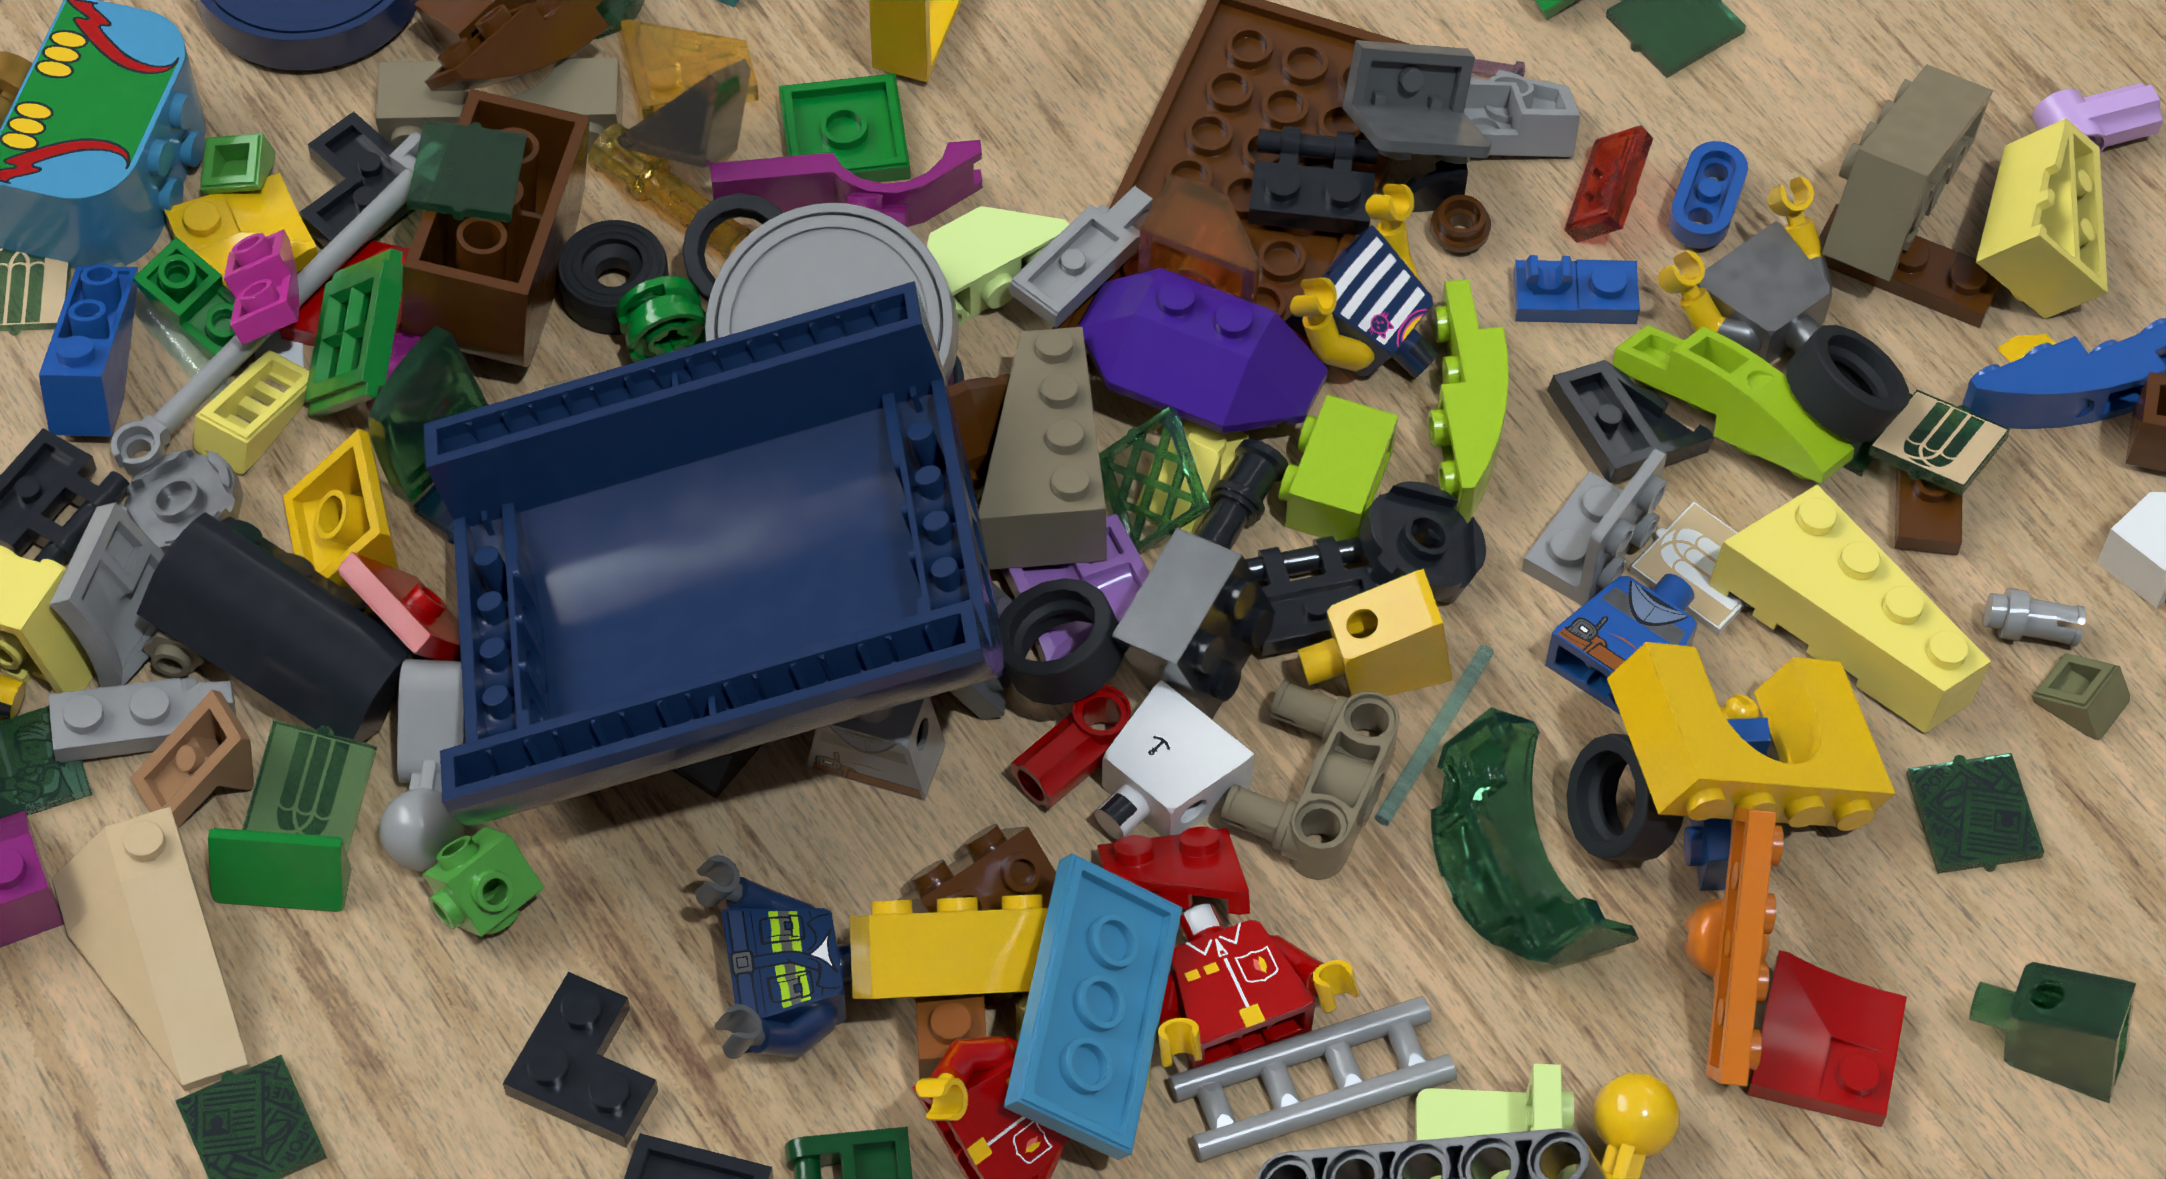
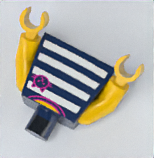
(1369, 297)

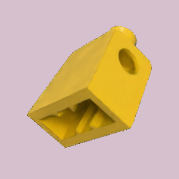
(1383, 640)

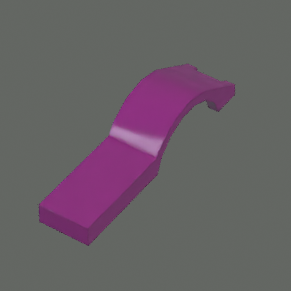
(821, 179)

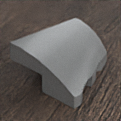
(1523, 115)

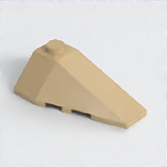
(146, 935)

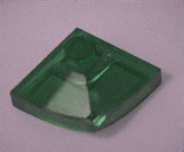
(423, 388)

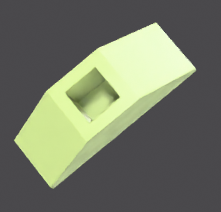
(986, 251)

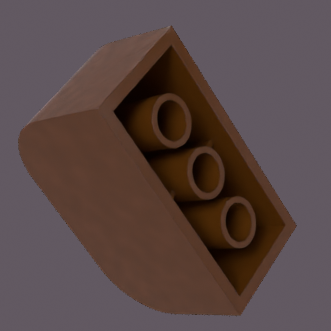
(493, 277)

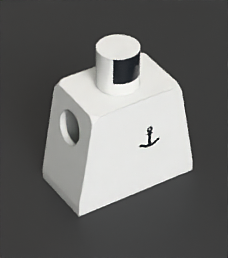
(1169, 767)

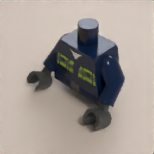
(781, 965)

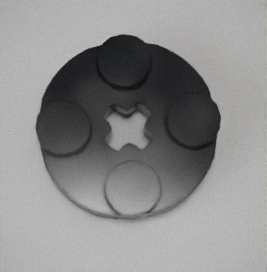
(1430, 511)

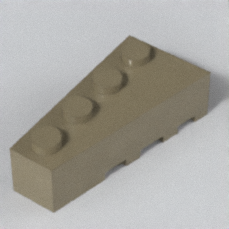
(1903, 168)
(1045, 470)

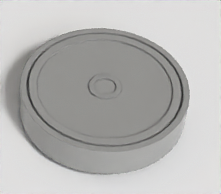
(826, 258)

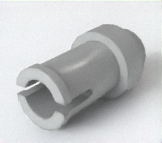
(2019, 615)

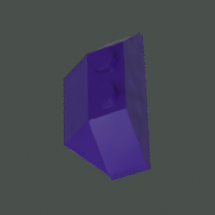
(1200, 353)

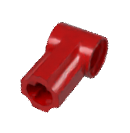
(1071, 747)

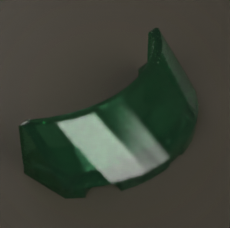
(1494, 852)

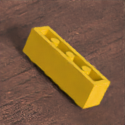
(946, 950)

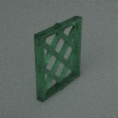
(1185, 468)

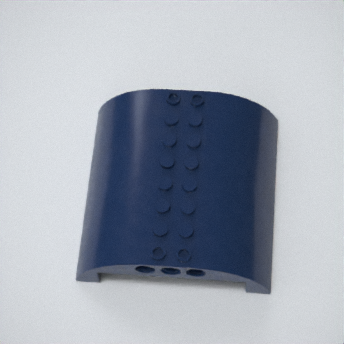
(709, 554)

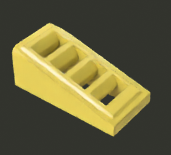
(244, 442)

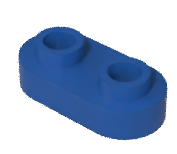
(1706, 198)

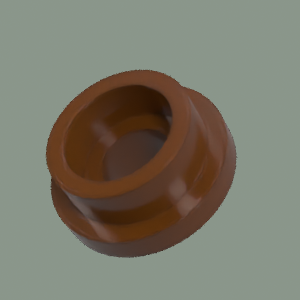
(1465, 212)

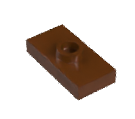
(1927, 516)

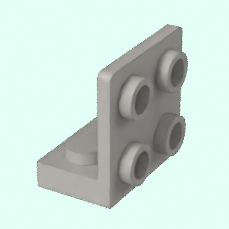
(1596, 530)

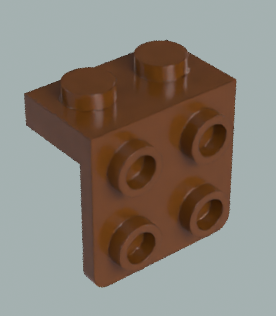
(995, 866)

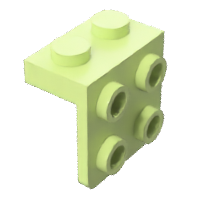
(1478, 1112)

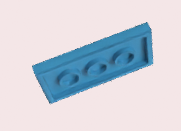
(1094, 1007)

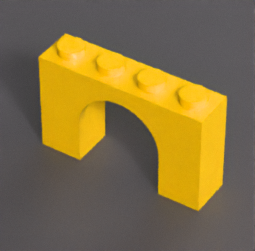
(1704, 767)

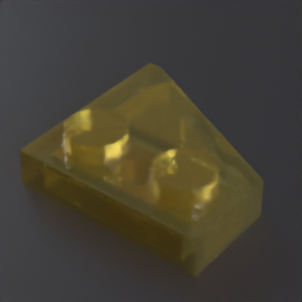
(673, 59)

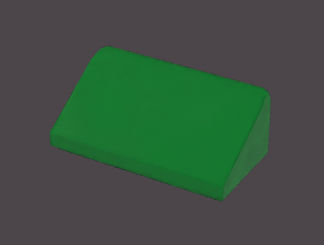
(278, 869)

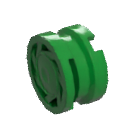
(661, 317)

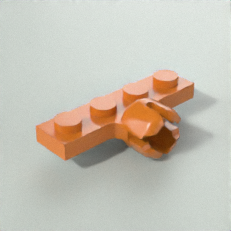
(1732, 941)

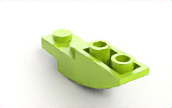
(1744, 392)
(1470, 399)

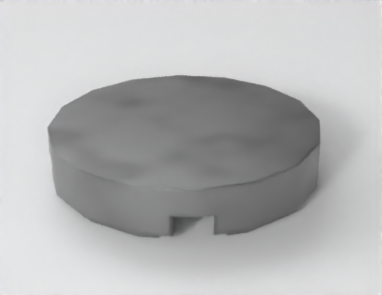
(179, 490)

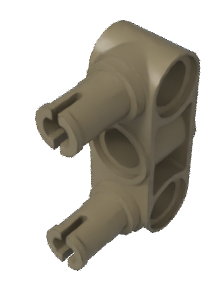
(1340, 783)

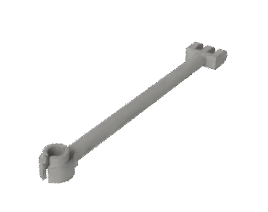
(155, 431)

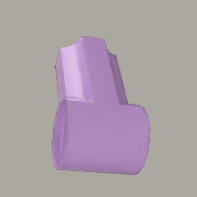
(2106, 116)

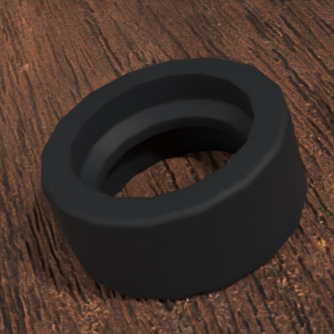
(709, 218)
(1847, 383)
(1076, 673)
(1594, 806)

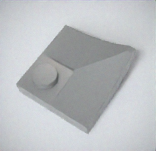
(104, 593)

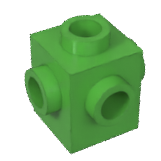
(481, 882)

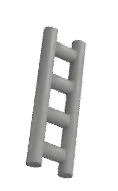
(1291, 1113)

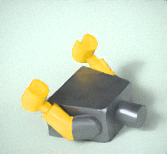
(1767, 289)

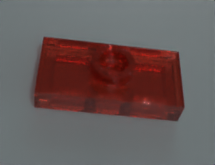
(1608, 184)

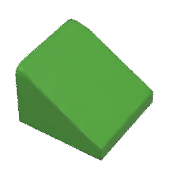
(236, 163)

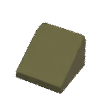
(2084, 694)

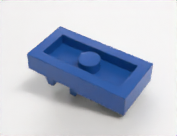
(1576, 291)

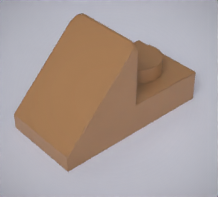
(196, 758)

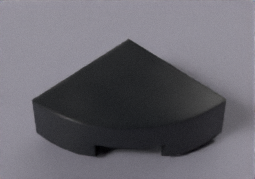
(1436, 186)

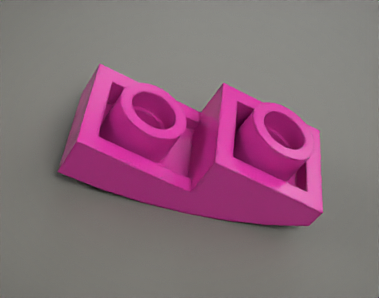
(264, 284)

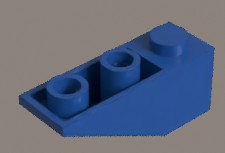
(90, 352)

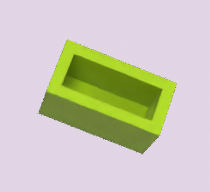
(1340, 468)

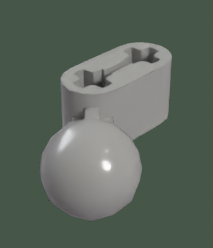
(428, 721)

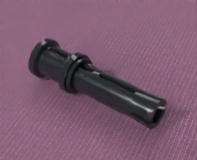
(1240, 497)

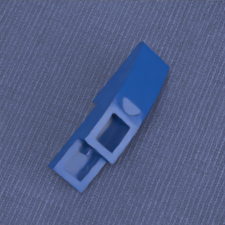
(2067, 384)

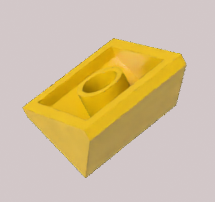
(341, 510)

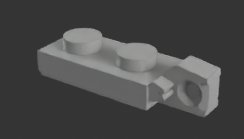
(1081, 257)
(124, 716)

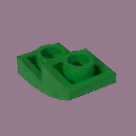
(189, 296)

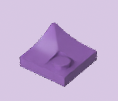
(1117, 578)

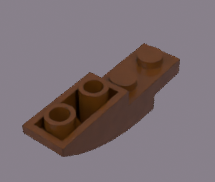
(517, 43)

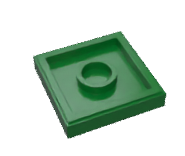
(852, 119)

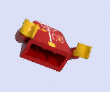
(1241, 989)
(968, 1111)

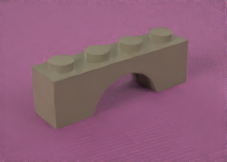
(573, 85)

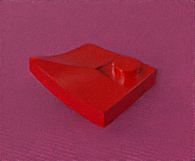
(1827, 1043)

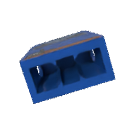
(1616, 625)

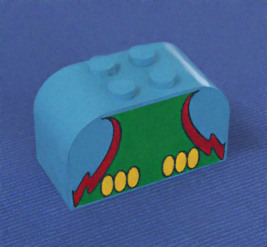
(99, 136)

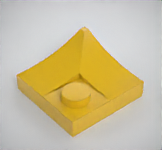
(221, 220)

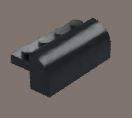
(277, 626)

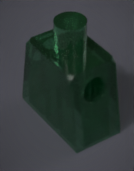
(2062, 1025)

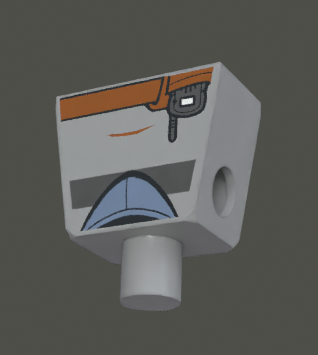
(883, 749)

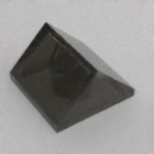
(698, 123)

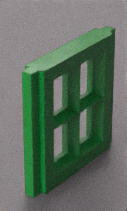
(355, 334)

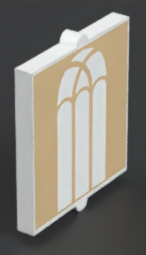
(1690, 551)

